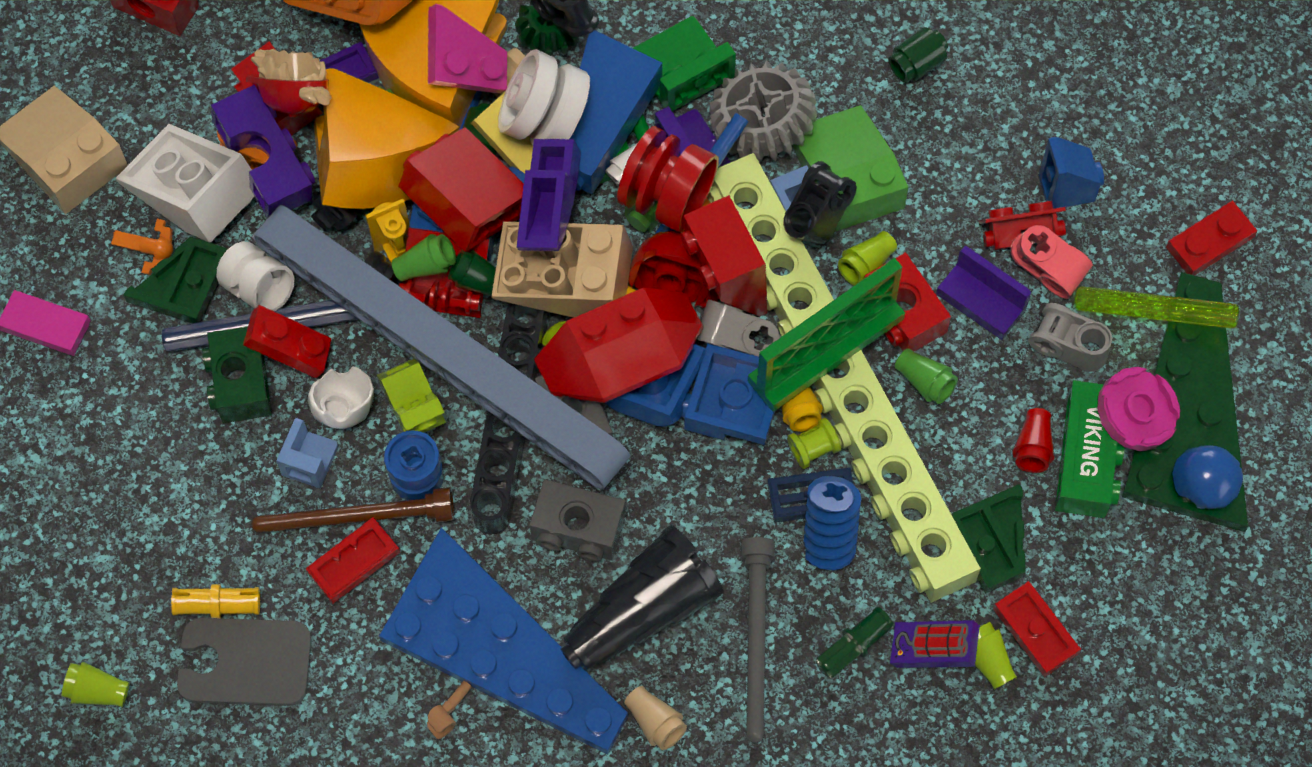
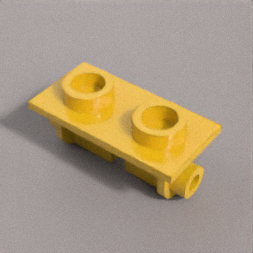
(389, 228)

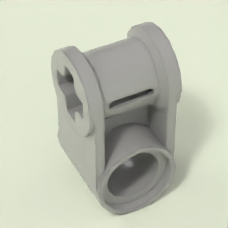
(731, 328)
(1069, 335)

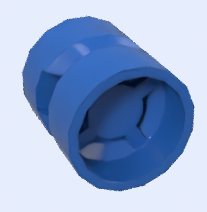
(413, 465)

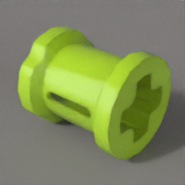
(814, 443)

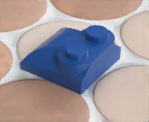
(661, 399)

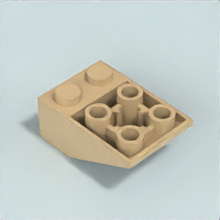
(569, 282)

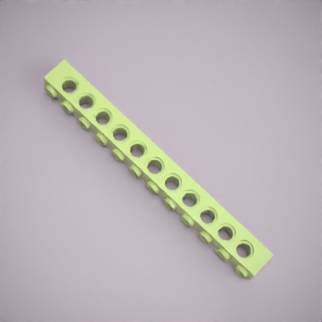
(935, 575)

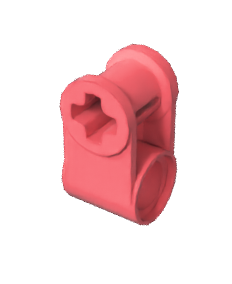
(1054, 264)

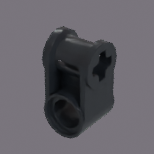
(571, 16)
(820, 203)

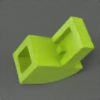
(411, 397)

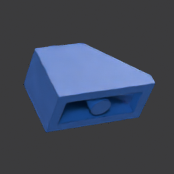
(1069, 174)

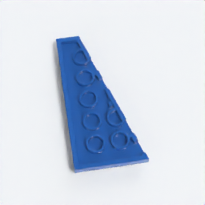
(480, 635)

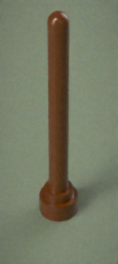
(434, 505)

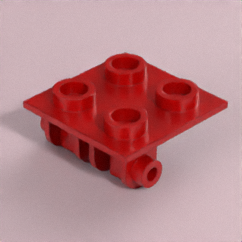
(439, 291)

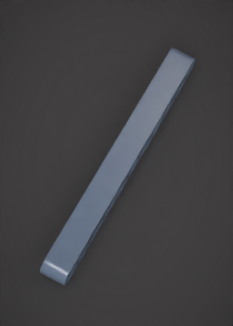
(442, 347)

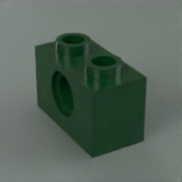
(239, 398)

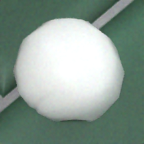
(341, 398)

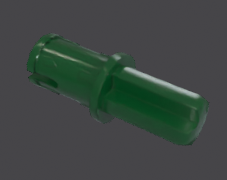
(854, 642)

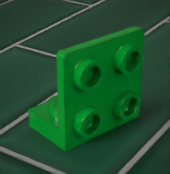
(689, 62)

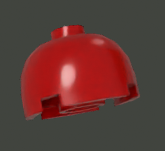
(666, 265)

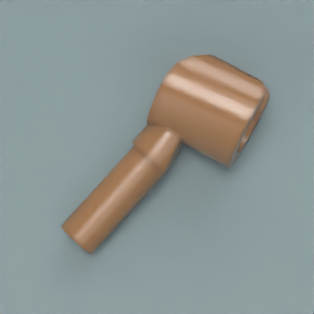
(439, 720)

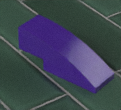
(548, 194)

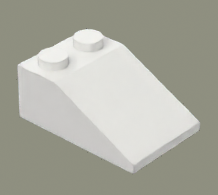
(190, 181)

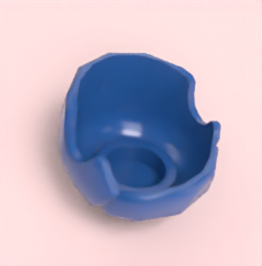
(1208, 476)

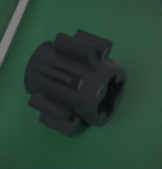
(331, 216)

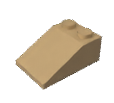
(62, 148)

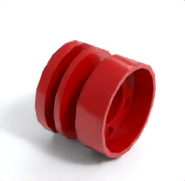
(660, 176)

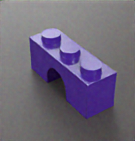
(248, 122)

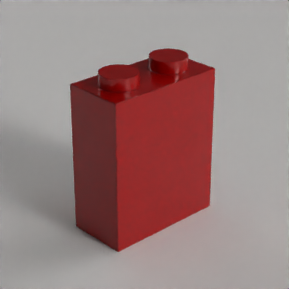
(462, 188)

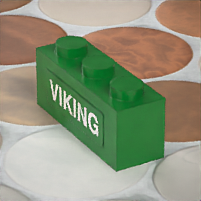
(1087, 457)

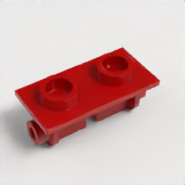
(1006, 226)

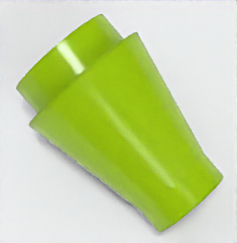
(866, 257)
(993, 657)
(93, 686)

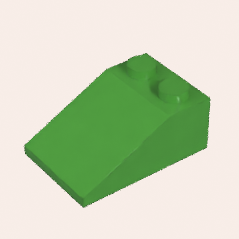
(857, 151)

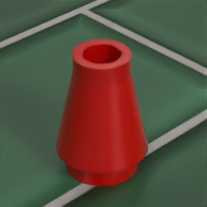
(1035, 443)

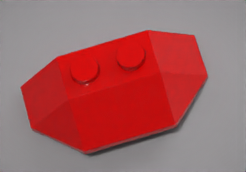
(620, 345)

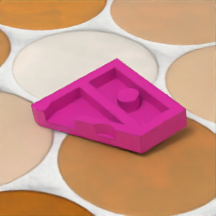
(463, 55)

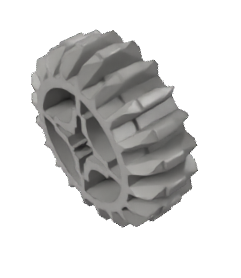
(786, 103)

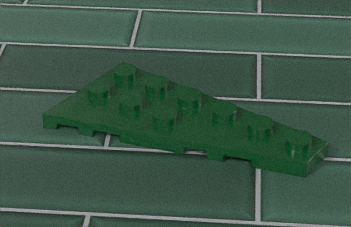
(1199, 371)

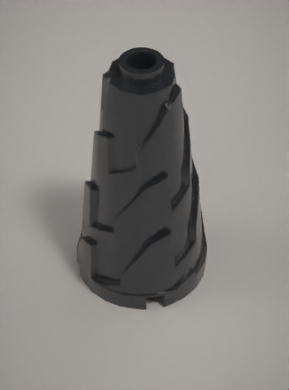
(656, 590)

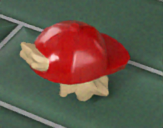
(290, 81)

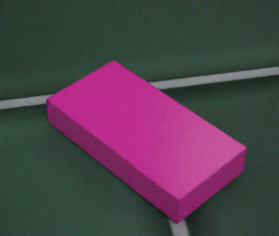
(44, 322)

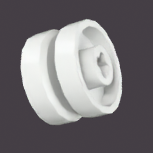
(543, 99)

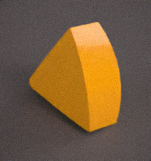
(401, 53)
(367, 140)

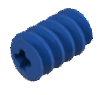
(831, 522)

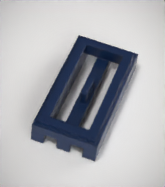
(796, 481)

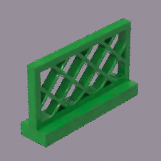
(829, 337)

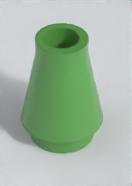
(426, 258)
(928, 376)

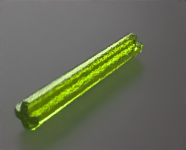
(1157, 307)

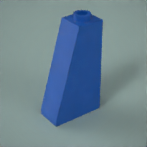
(617, 97)

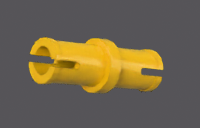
(216, 601)

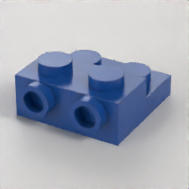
(724, 399)

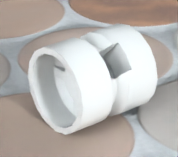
(255, 276)

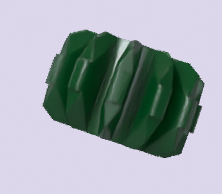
(541, 34)

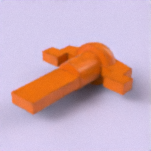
(160, 248)

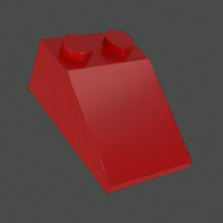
(727, 255)

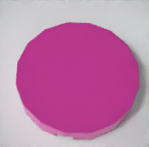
(1138, 409)

